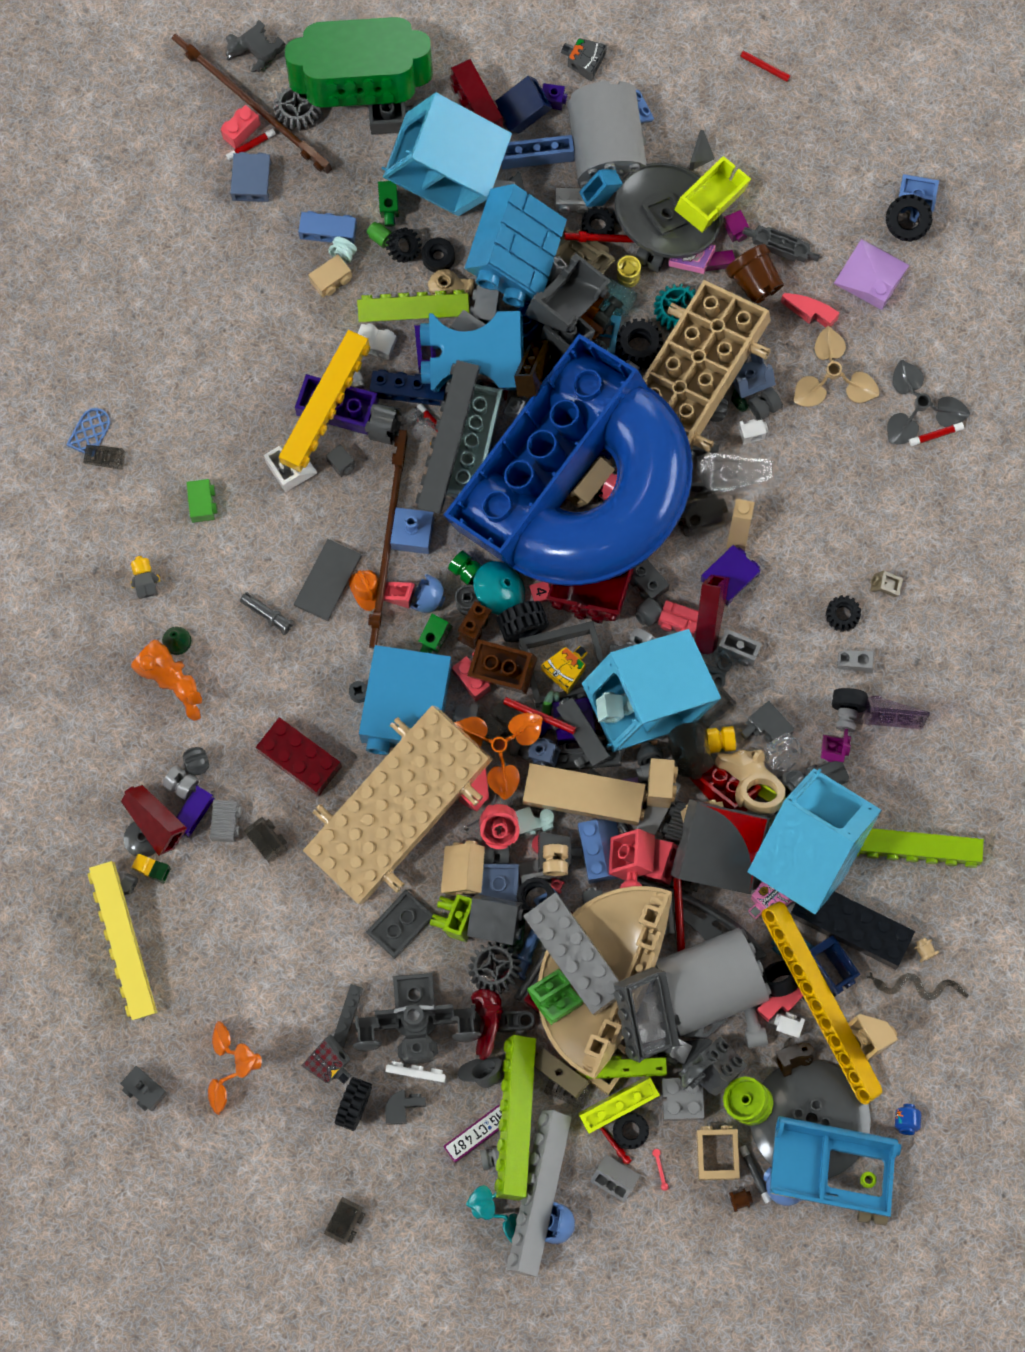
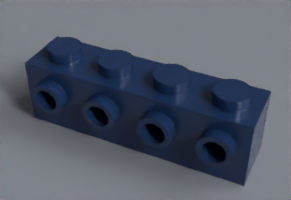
(405, 388)

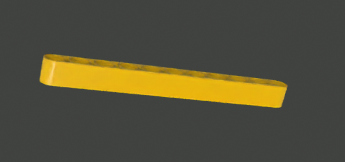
(821, 1002)

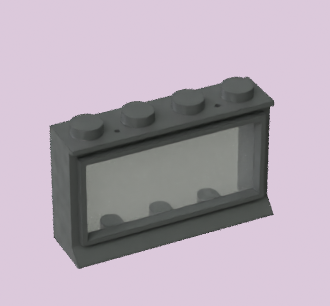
(646, 1014)

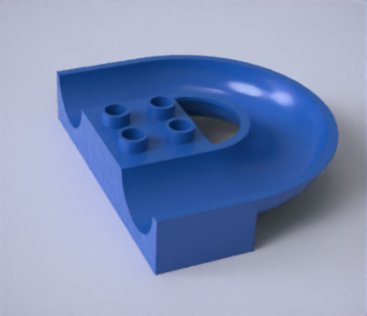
(517, 491)

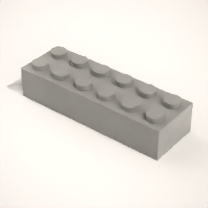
(573, 953)

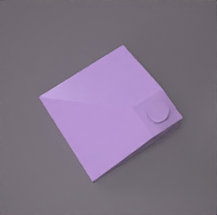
(871, 274)

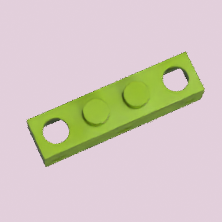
(645, 1068)

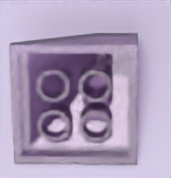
(894, 714)

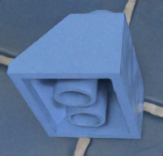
(595, 846)

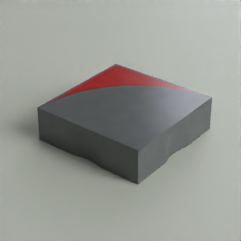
(719, 846)

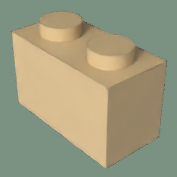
(330, 276)

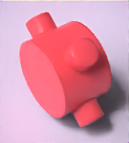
(557, 885)

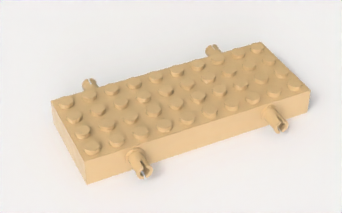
(706, 355)
(397, 804)

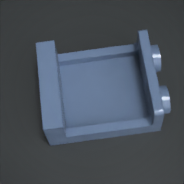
(250, 177)

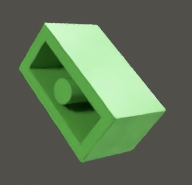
(201, 500)

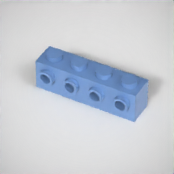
(538, 152)

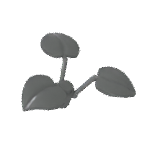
(901, 427)

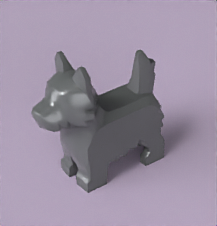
(257, 44)

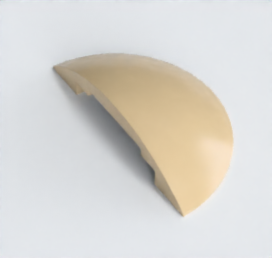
(628, 933)

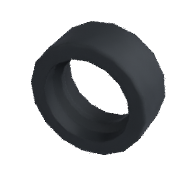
(527, 886)
(782, 987)

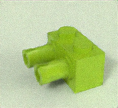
(458, 920)

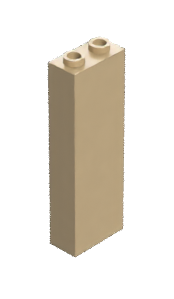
(584, 794)

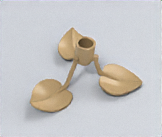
(810, 391)

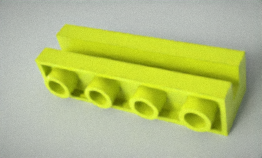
(618, 1104)

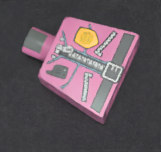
(764, 897)

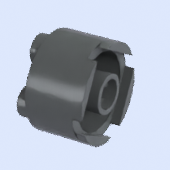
(383, 423)

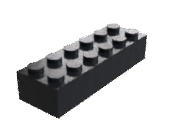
(859, 928)

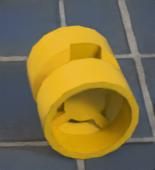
(721, 739)

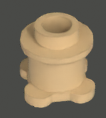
(925, 949)

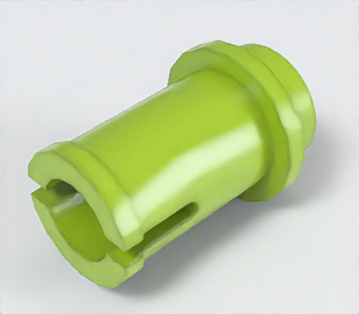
(871, 1176)

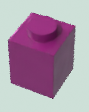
(734, 225)

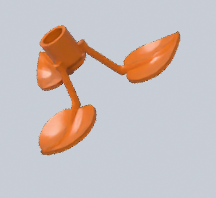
(524, 727)
(244, 1060)

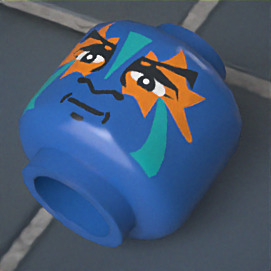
(908, 1119)

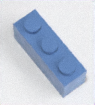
(326, 227)

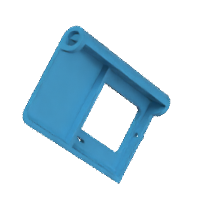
(803, 1158)

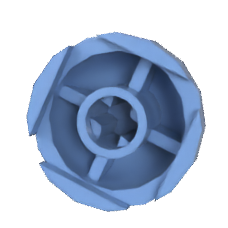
(428, 595)
(560, 1224)

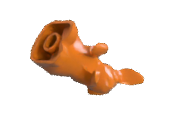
(157, 664)

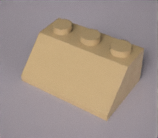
(872, 1034)

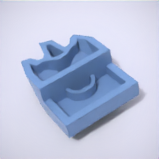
(920, 187)

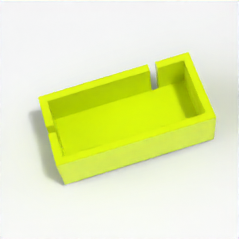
(712, 194)

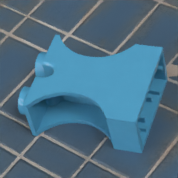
(493, 347)

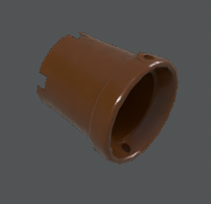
(755, 273)

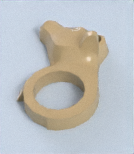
(750, 771)

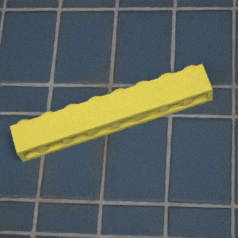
(123, 940)

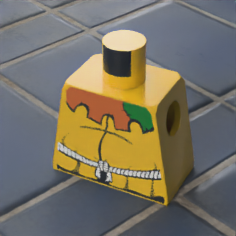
(565, 667)

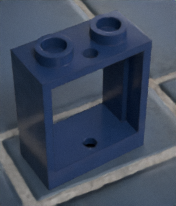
(840, 962)

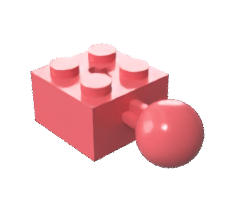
(631, 856)

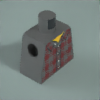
(328, 1061)

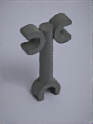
(720, 672)

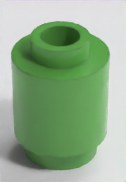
(378, 234)

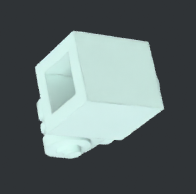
(613, 707)
(530, 824)

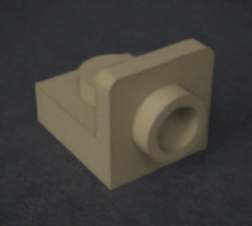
(886, 583)

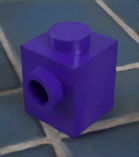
(555, 95)

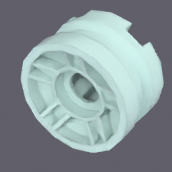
(343, 248)

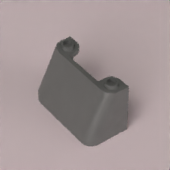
(569, 295)

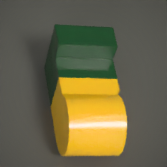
(151, 868)

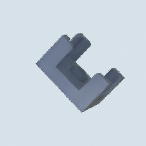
(754, 377)
(500, 881)

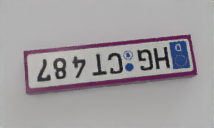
(474, 1135)

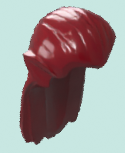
(489, 1008)

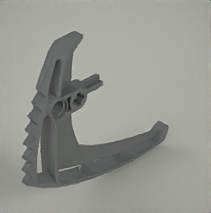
(707, 931)

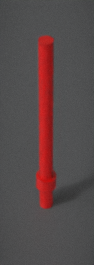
(583, 236)

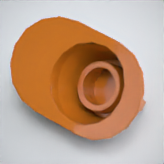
(364, 588)

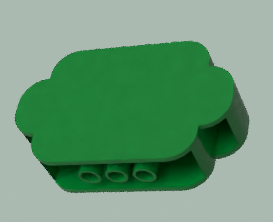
(359, 62)

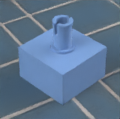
(412, 530)

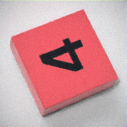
(539, 591)

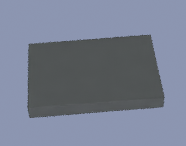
(400, 924)

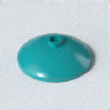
(492, 590)

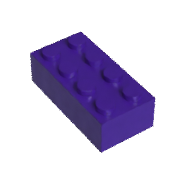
(350, 414)

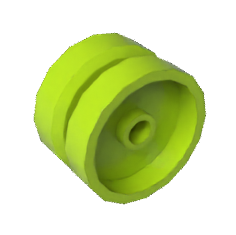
(748, 1101)

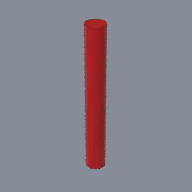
(769, 68)

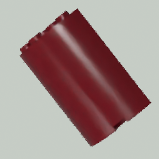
(594, 601)

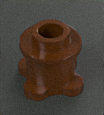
(740, 1199)

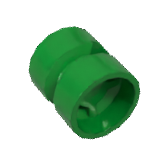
(464, 566)

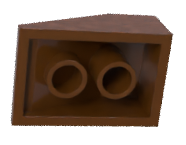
(502, 666)

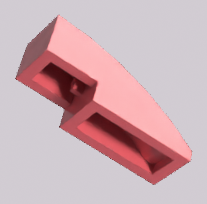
(810, 309)
(786, 1003)

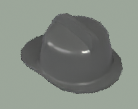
(483, 1072)

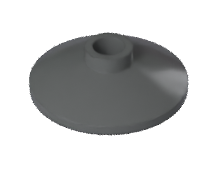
(134, 845)

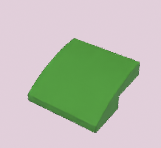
(554, 996)

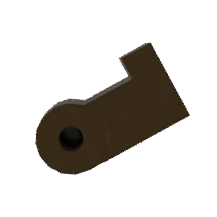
(794, 1056)

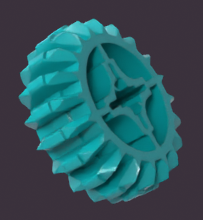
(665, 299)

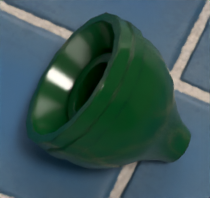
(177, 640)

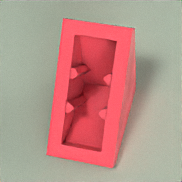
(399, 593)

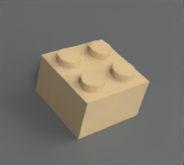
(660, 783)

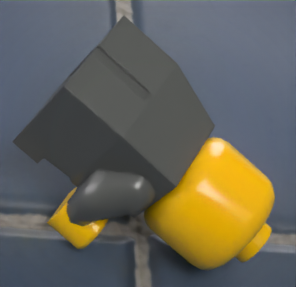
(143, 580)

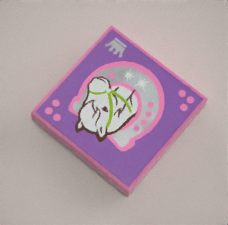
(696, 263)

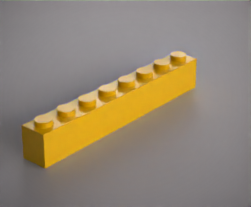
(324, 401)

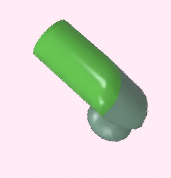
(547, 704)

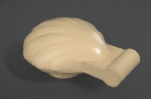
(449, 281)

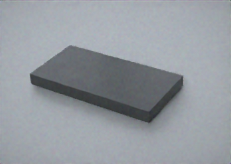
(327, 580)

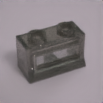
(718, 711)

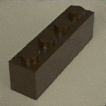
(533, 368)

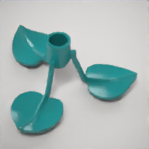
(484, 1207)

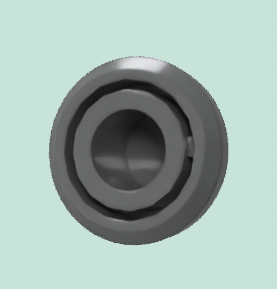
(647, 752)

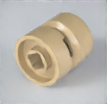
(557, 866)

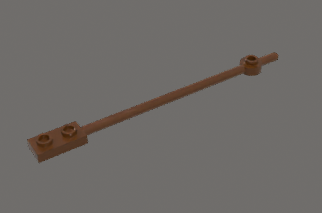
(307, 151)
(398, 460)

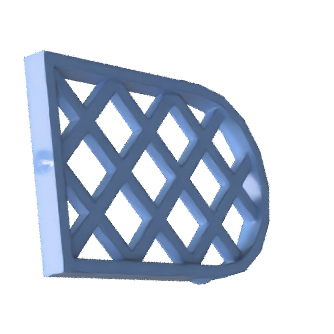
(81, 421)

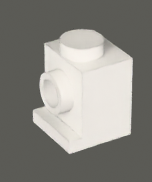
(752, 431)
(789, 1024)

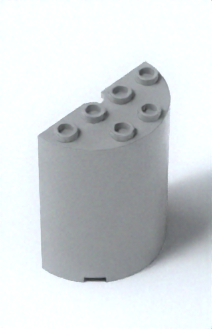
(606, 129)
(714, 980)

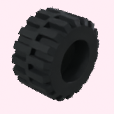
(923, 225)
(643, 330)
(522, 621)

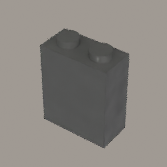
(495, 919)

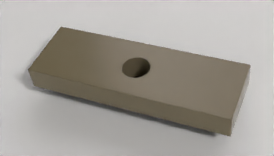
(551, 1067)

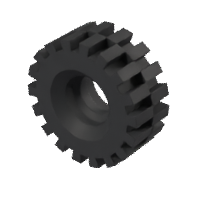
(353, 1103)

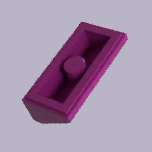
(720, 260)

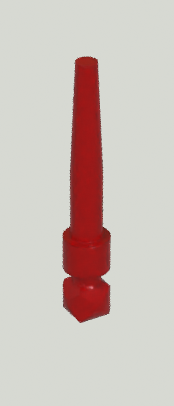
(619, 1151)

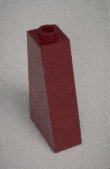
(710, 613)
(153, 819)

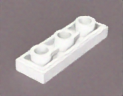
(416, 1072)

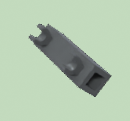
(585, 735)

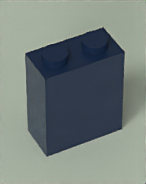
(523, 105)

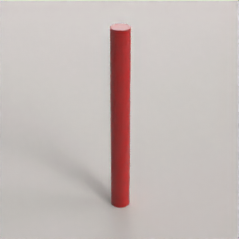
(546, 718)
(679, 914)

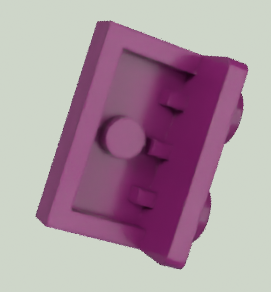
(835, 747)

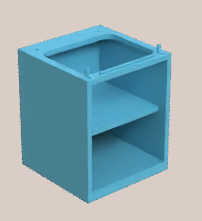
(447, 154)
(663, 684)
(814, 840)

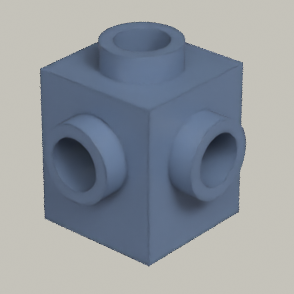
(544, 752)

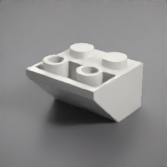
(286, 476)

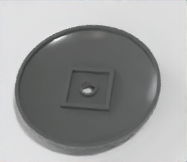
(654, 192)
(815, 1090)

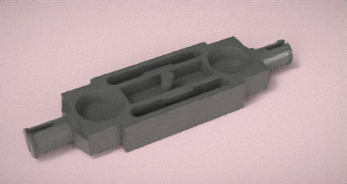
(781, 243)

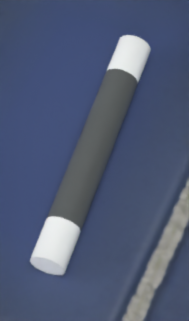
(755, 1173)

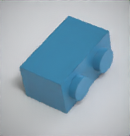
(600, 187)

